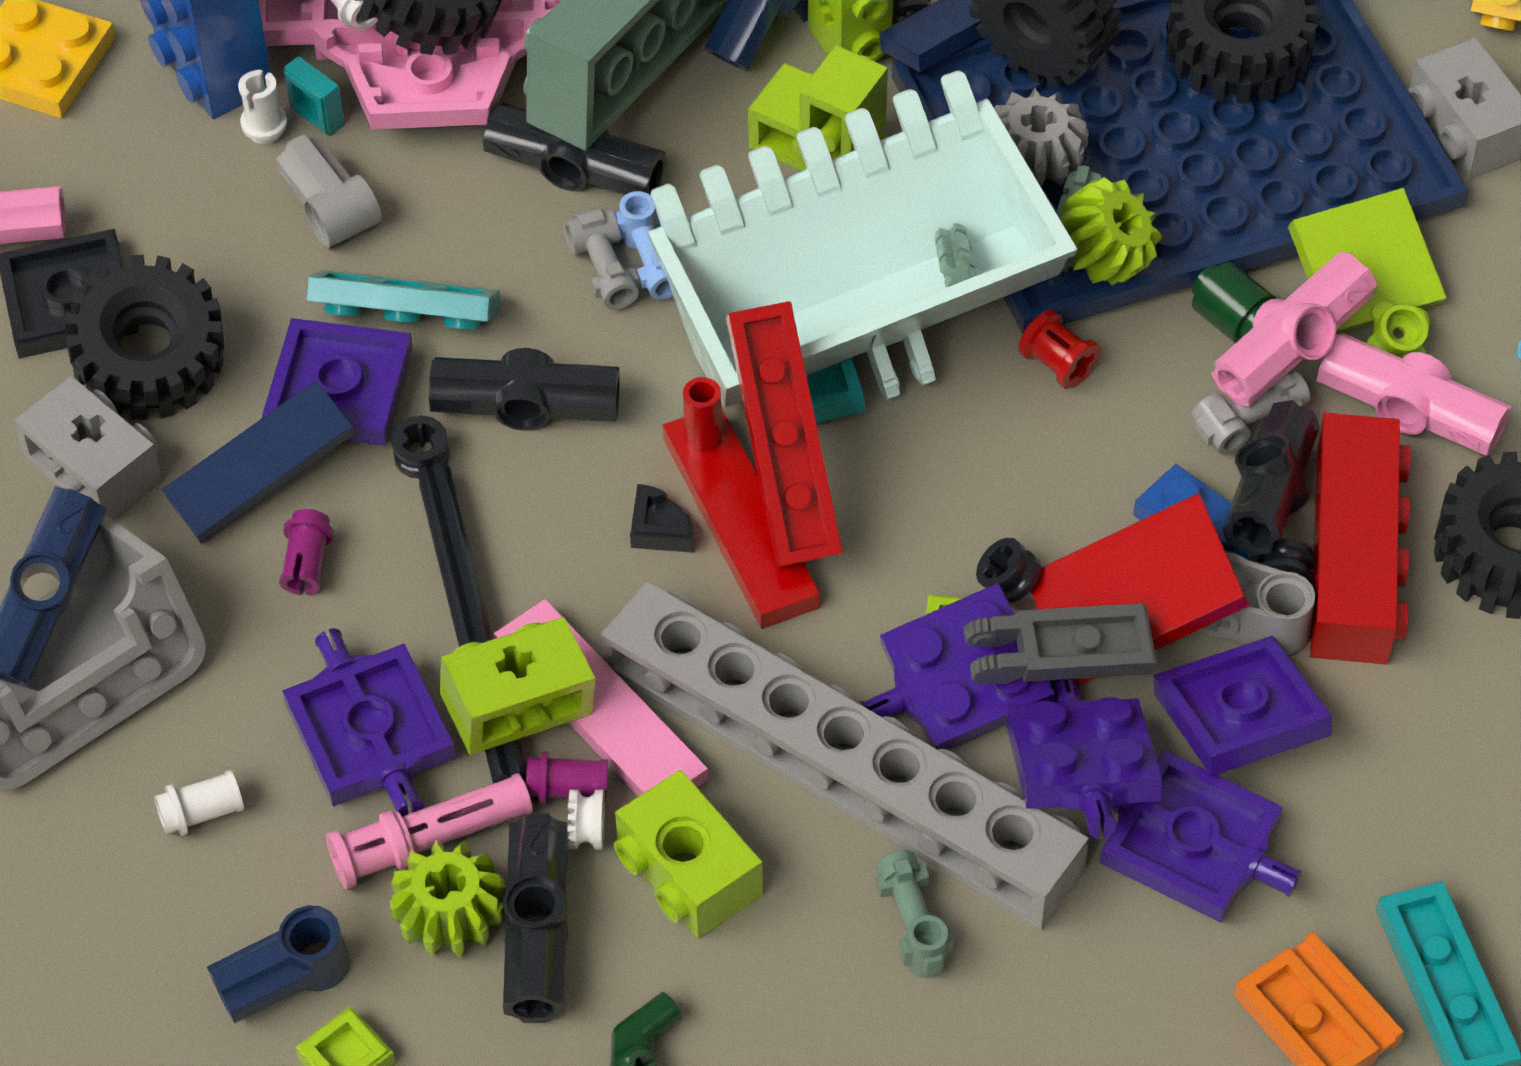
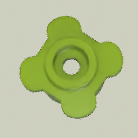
(1411, 320)

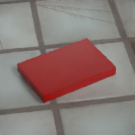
(1164, 561)

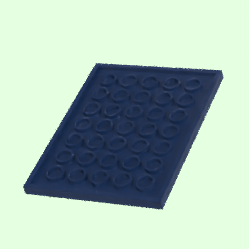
(1215, 169)

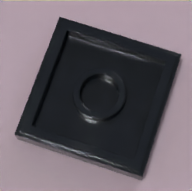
(42, 281)

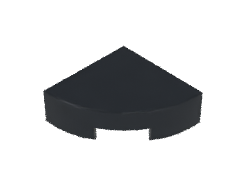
(659, 522)

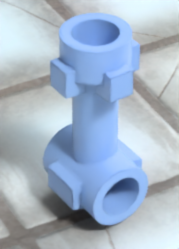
(635, 219)

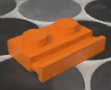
(1317, 1008)

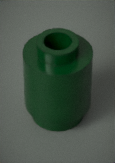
(1228, 299)

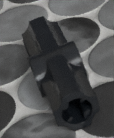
(606, 163)
(524, 389)
(1271, 478)
(536, 949)

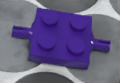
(936, 679)
(368, 723)
(1083, 755)
(1199, 840)

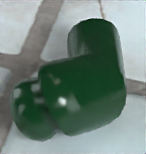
(635, 1036)

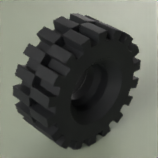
(433, 21)
(1049, 35)
(1239, 64)
(138, 298)
(1465, 535)

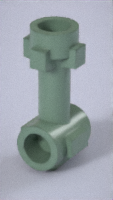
(927, 937)

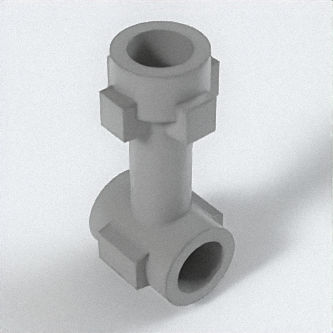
(594, 233)
(1227, 424)

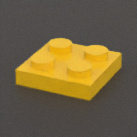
(48, 54)

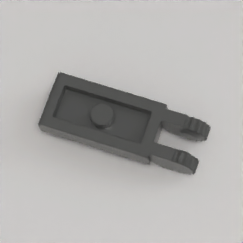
(1064, 644)

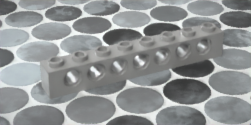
(854, 780)

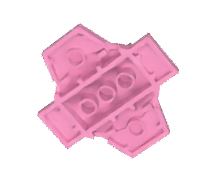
(402, 84)

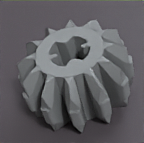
(1046, 134)

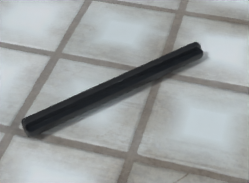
(463, 589)

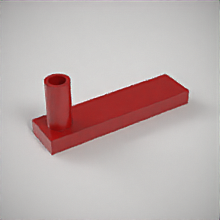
(783, 433)
(734, 507)

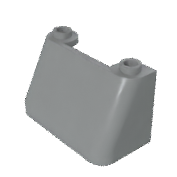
(107, 657)

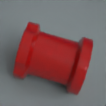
(1059, 349)

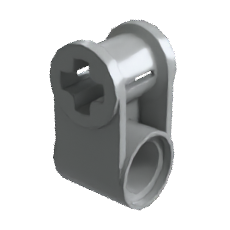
(1268, 594)

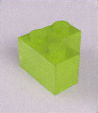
(820, 100)

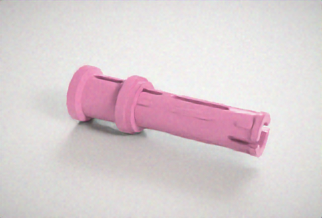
(393, 836)

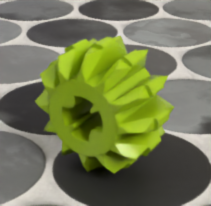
(1110, 231)
(447, 898)

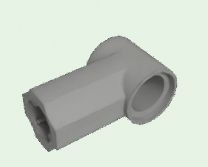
(331, 199)

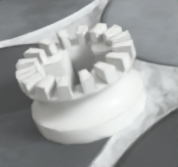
(586, 819)

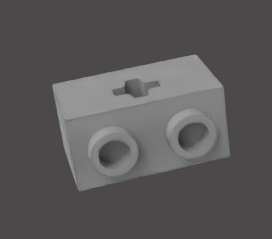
(1469, 107)
(89, 447)

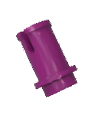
(307, 538)
(556, 777)

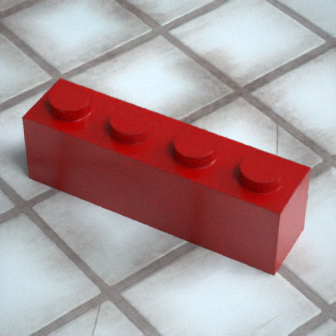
(1357, 539)

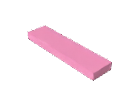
(621, 723)

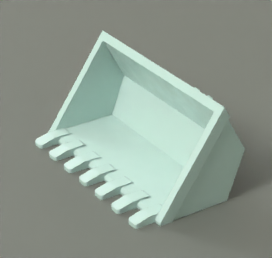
(858, 238)

